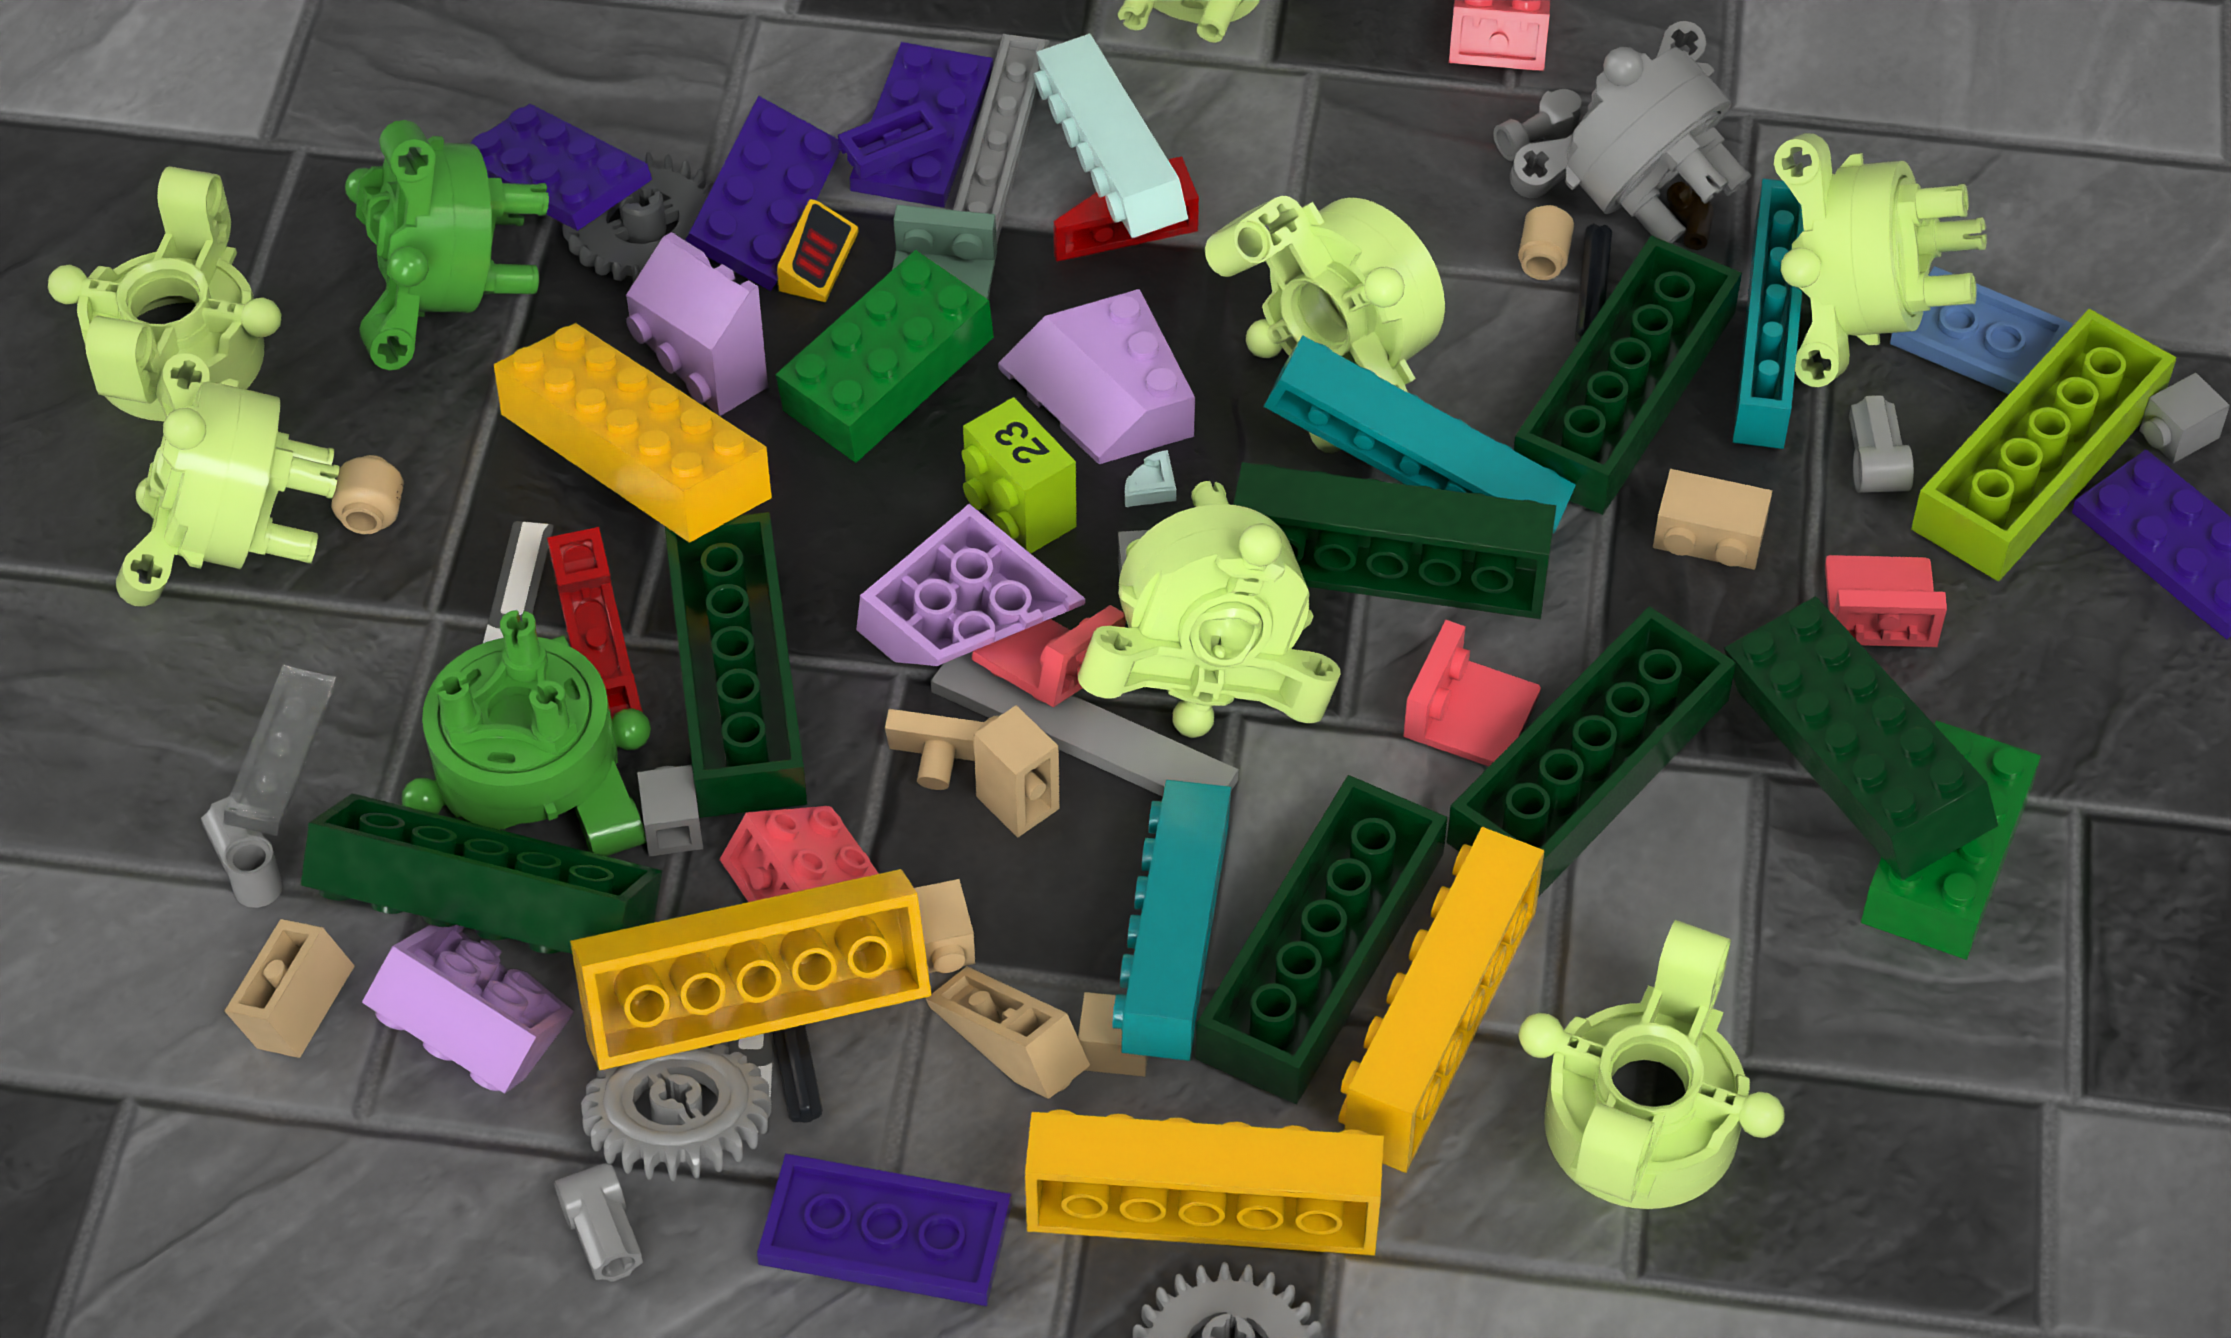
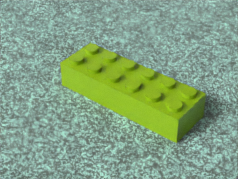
(2042, 444)

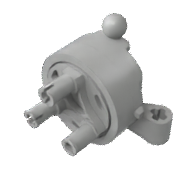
(1641, 133)

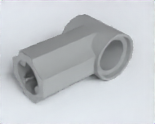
(1879, 456)
(245, 857)
(596, 1209)

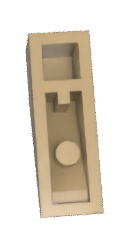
(1013, 1030)

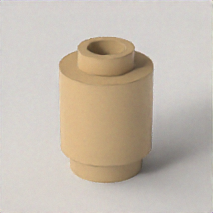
(1545, 242)

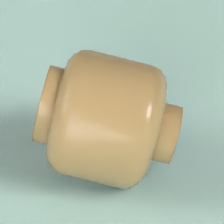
(367, 494)

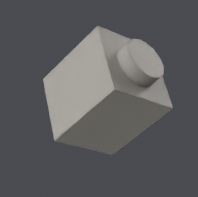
(2184, 417)
(670, 810)

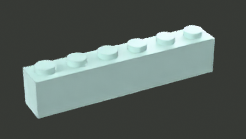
(1110, 136)

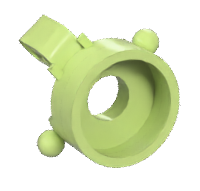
(187, 268)
(1339, 278)
(1640, 1151)

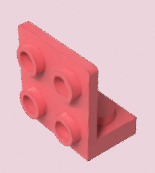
(1500, 33)
(1885, 599)
(1046, 656)
(1466, 704)
(792, 852)

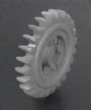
(677, 1124)
(1225, 1305)

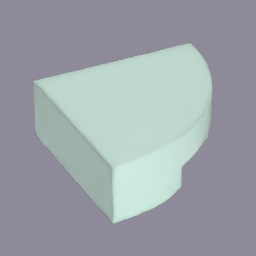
(1151, 482)

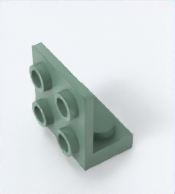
(953, 239)

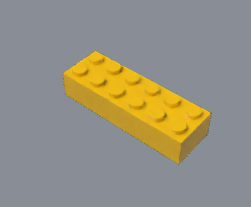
(633, 431)
(726, 968)
(1442, 995)
(1203, 1182)

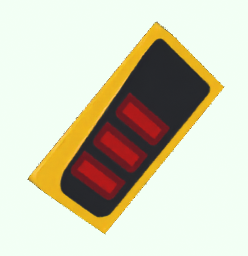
(815, 252)

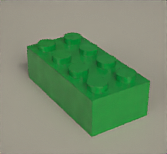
(885, 355)
(1949, 897)

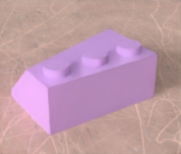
(700, 324)
(1106, 377)
(960, 594)
(467, 1005)

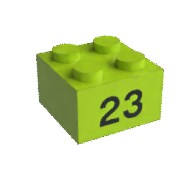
(1019, 476)

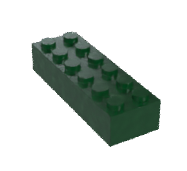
(1629, 370)
(1407, 539)
(736, 669)
(1861, 738)
(1597, 743)
(473, 875)
(1321, 939)

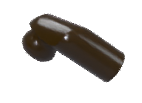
(1693, 212)

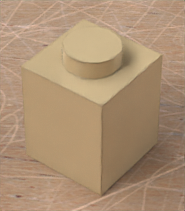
(946, 927)
(1102, 1042)

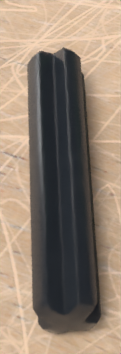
(1593, 276)
(798, 1074)

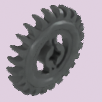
(642, 221)

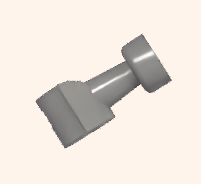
(1556, 120)

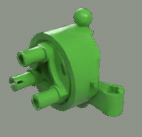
(434, 234)
(527, 735)

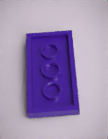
(954, 91)
(579, 170)
(763, 191)
(2166, 533)
(885, 1229)

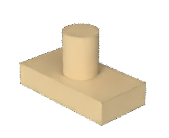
(936, 738)

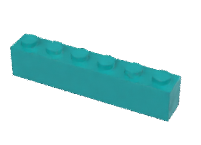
(1770, 323)
(1403, 432)
(1175, 920)

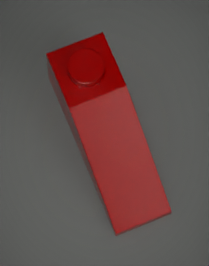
(1091, 229)

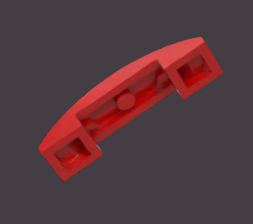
(592, 612)

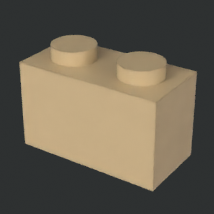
(1712, 519)
(1016, 770)
(289, 988)

